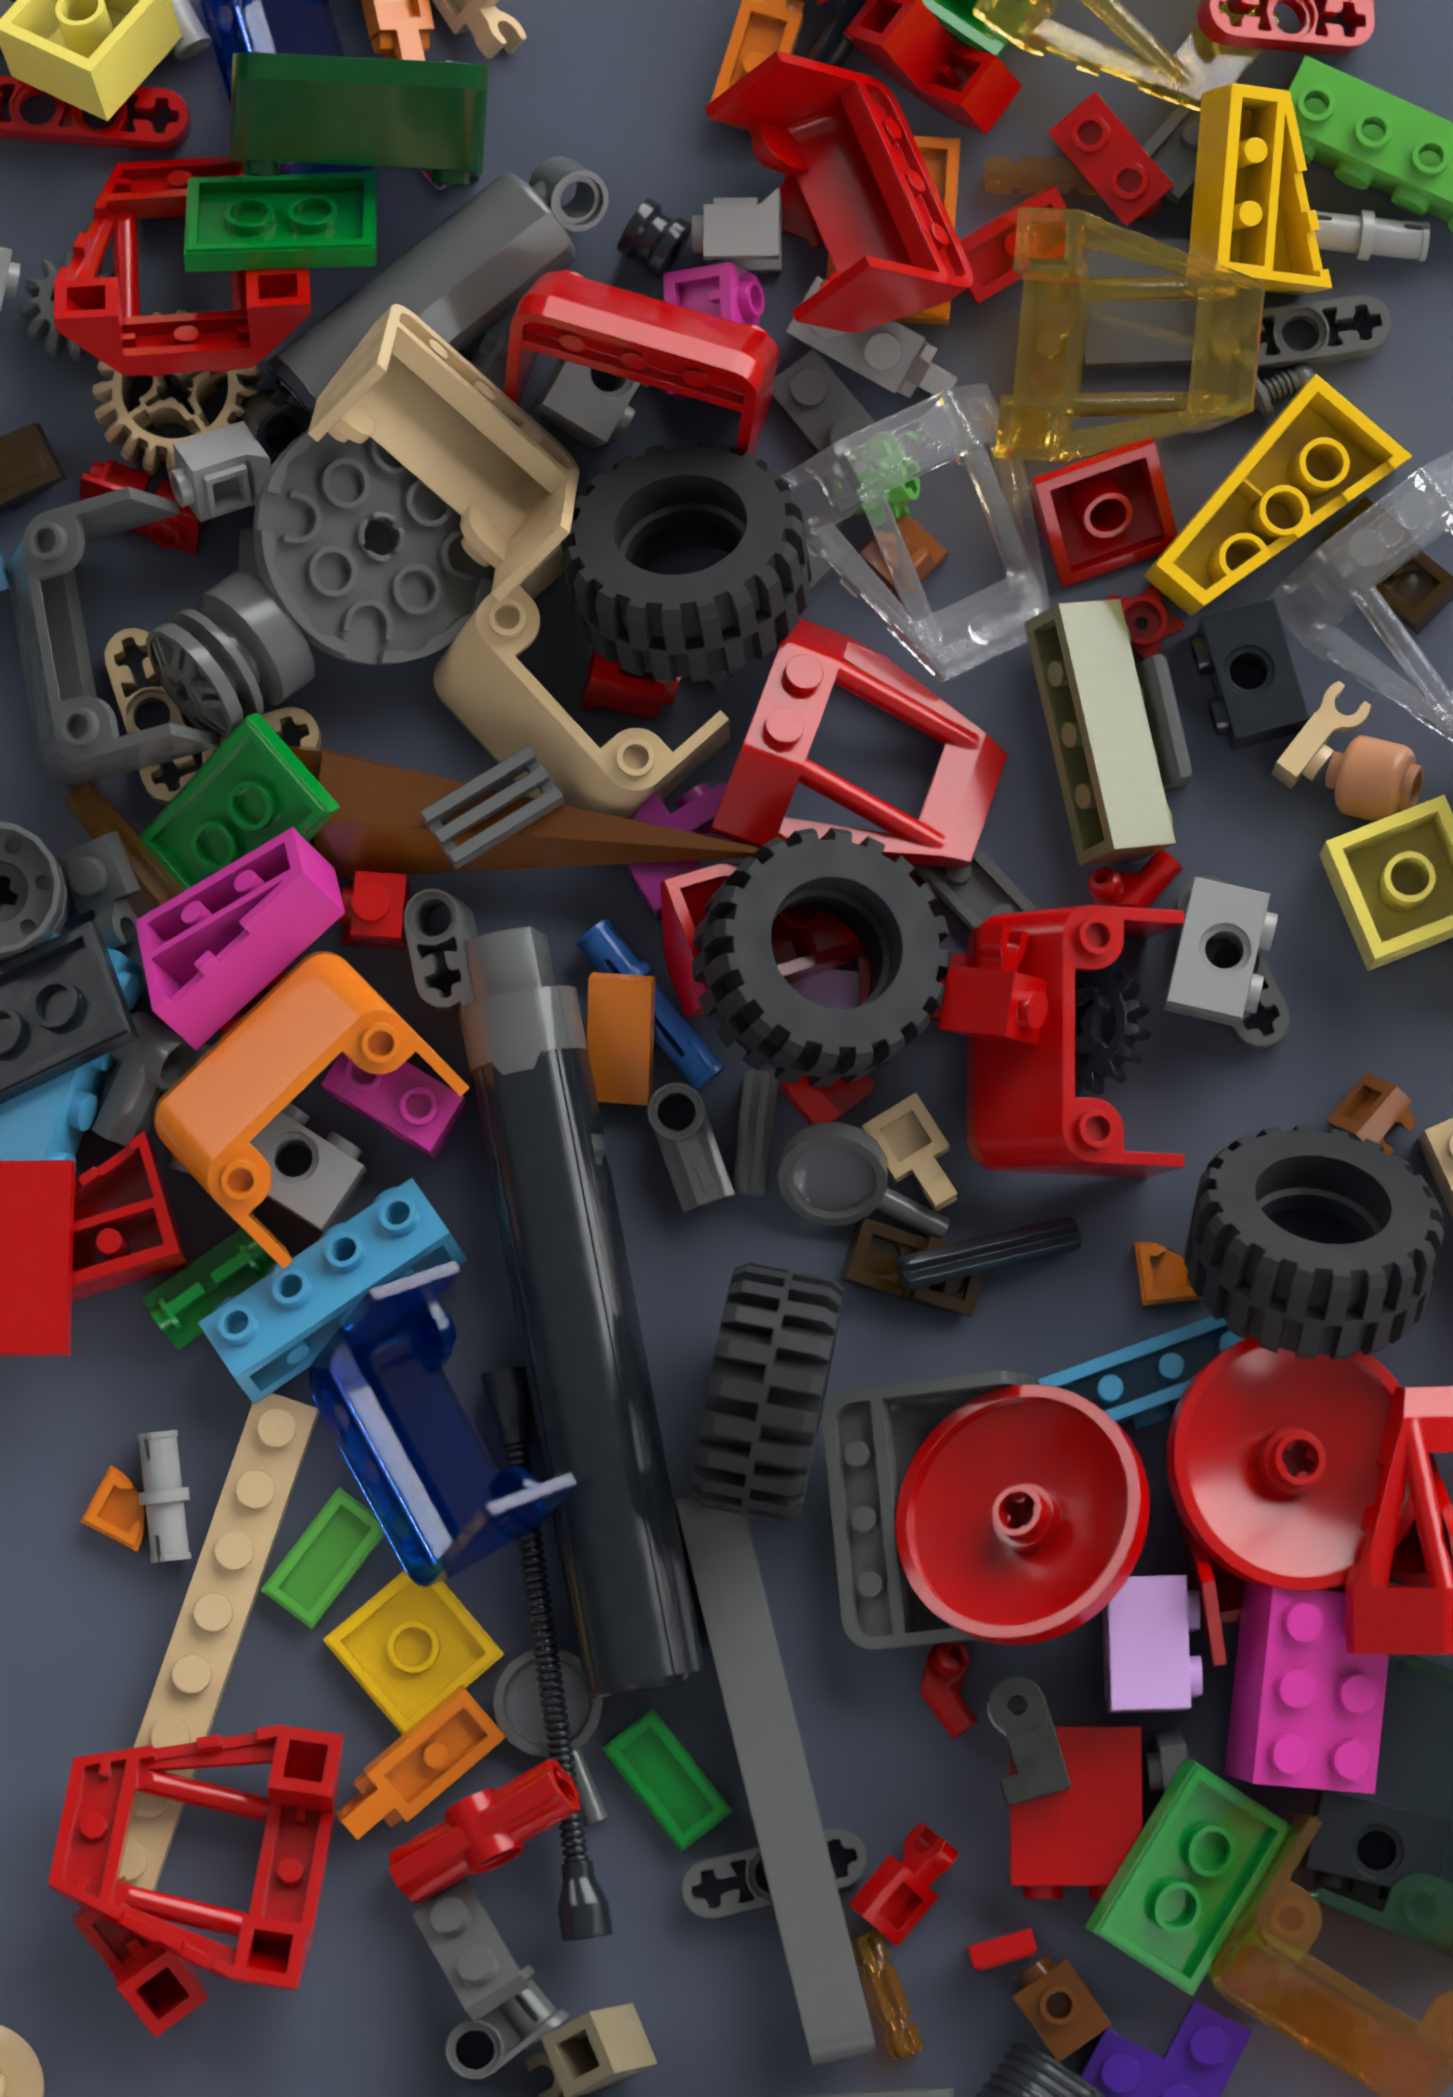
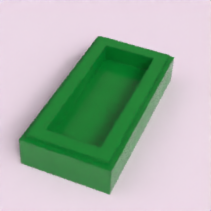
(667, 1780)

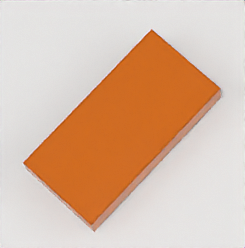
(621, 1036)

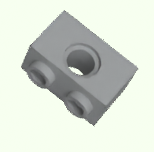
(583, 410)
(1214, 913)
(329, 1183)

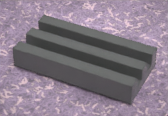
(481, 786)

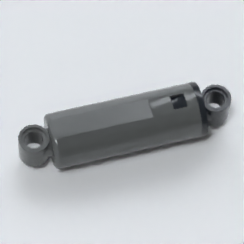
(453, 278)

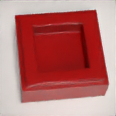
(1002, 1949)

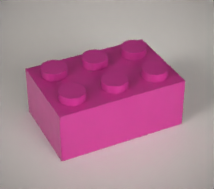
(1300, 1701)

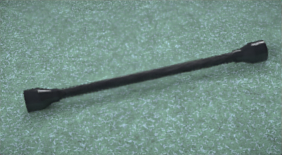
(582, 1903)

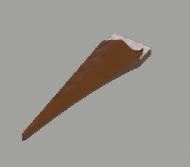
(384, 829)

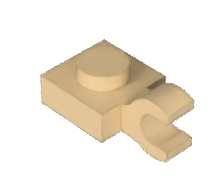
(488, 24)
(1308, 750)
(912, 1146)

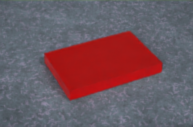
(36, 1257)

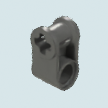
(508, 2029)

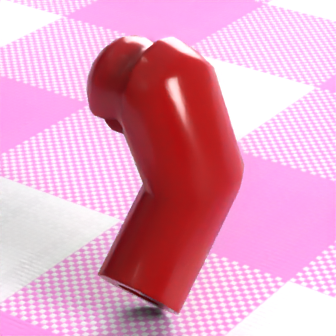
(1133, 889)
(942, 1685)

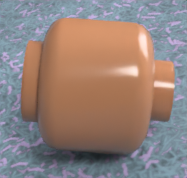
(1374, 778)

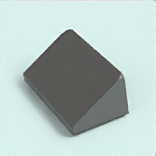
(1164, 722)

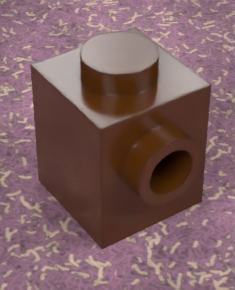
(1058, 2006)

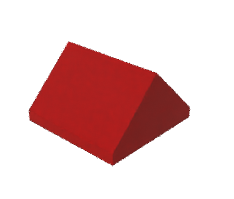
(1103, 512)

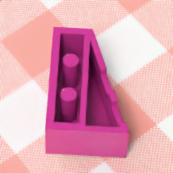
(235, 933)

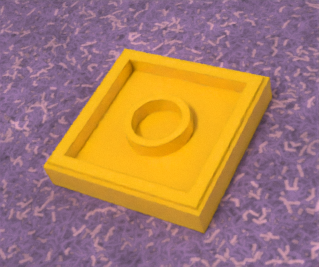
(412, 1648)

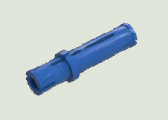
(671, 1028)

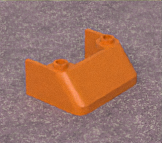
(265, 1064)

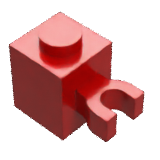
(995, 998)

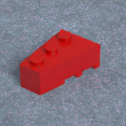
(124, 1222)

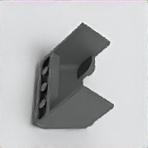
(71, 726)

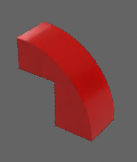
(931, 65)

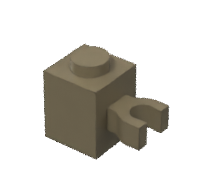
(594, 2052)

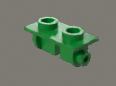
(204, 1283)

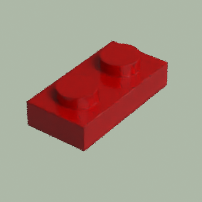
(992, 247)

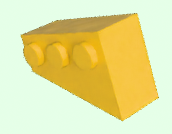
(1252, 191)

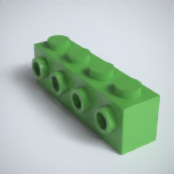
(1375, 139)

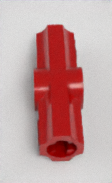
(484, 1831)

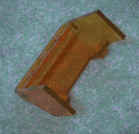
(1276, 1982)

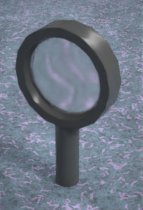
(841, 1176)
(521, 1719)

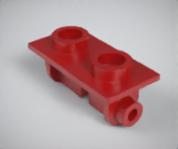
(1111, 160)
(174, 532)

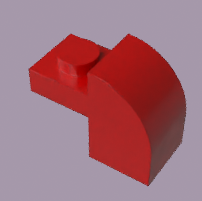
(149, 1978)

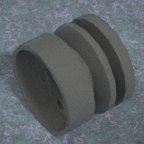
(230, 655)
(39, 889)

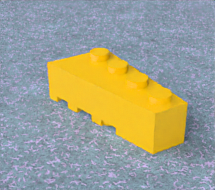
(1287, 484)

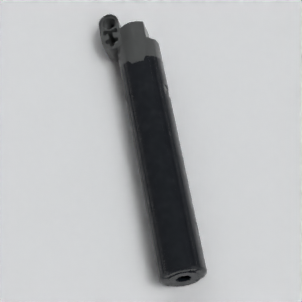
(569, 1297)

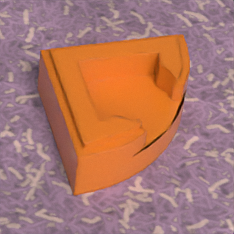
(1162, 1276)
(117, 1510)

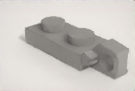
(885, 354)

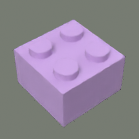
(1149, 1646)

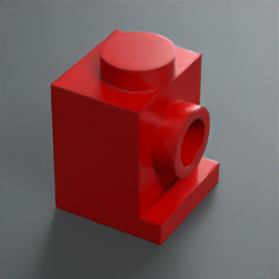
(623, 691)
(375, 910)

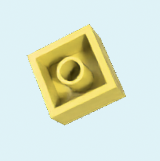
(87, 48)
(1396, 881)

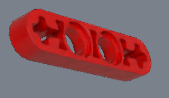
(69, 127)

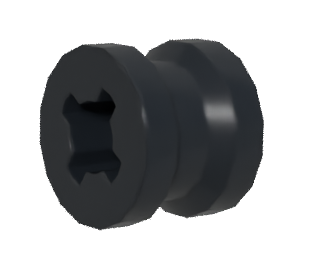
(654, 237)

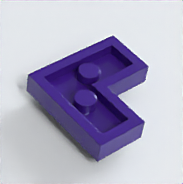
(1193, 2065)

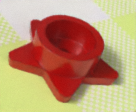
(1159, 622)

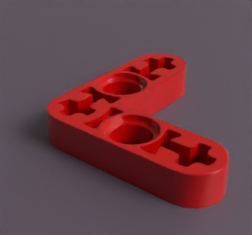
(1263, 33)

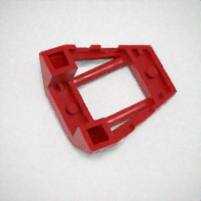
(105, 311)
(785, 727)
(1405, 1616)
(291, 1863)

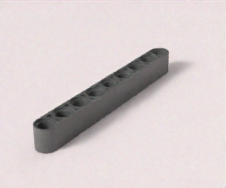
(776, 1783)

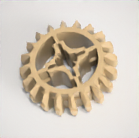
(159, 409)

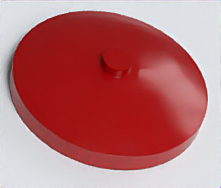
(1280, 1463)
(1022, 1514)

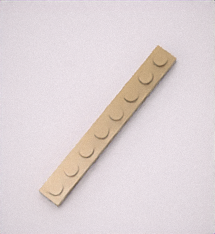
(217, 1611)

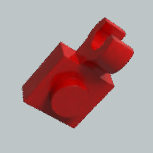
(900, 1891)

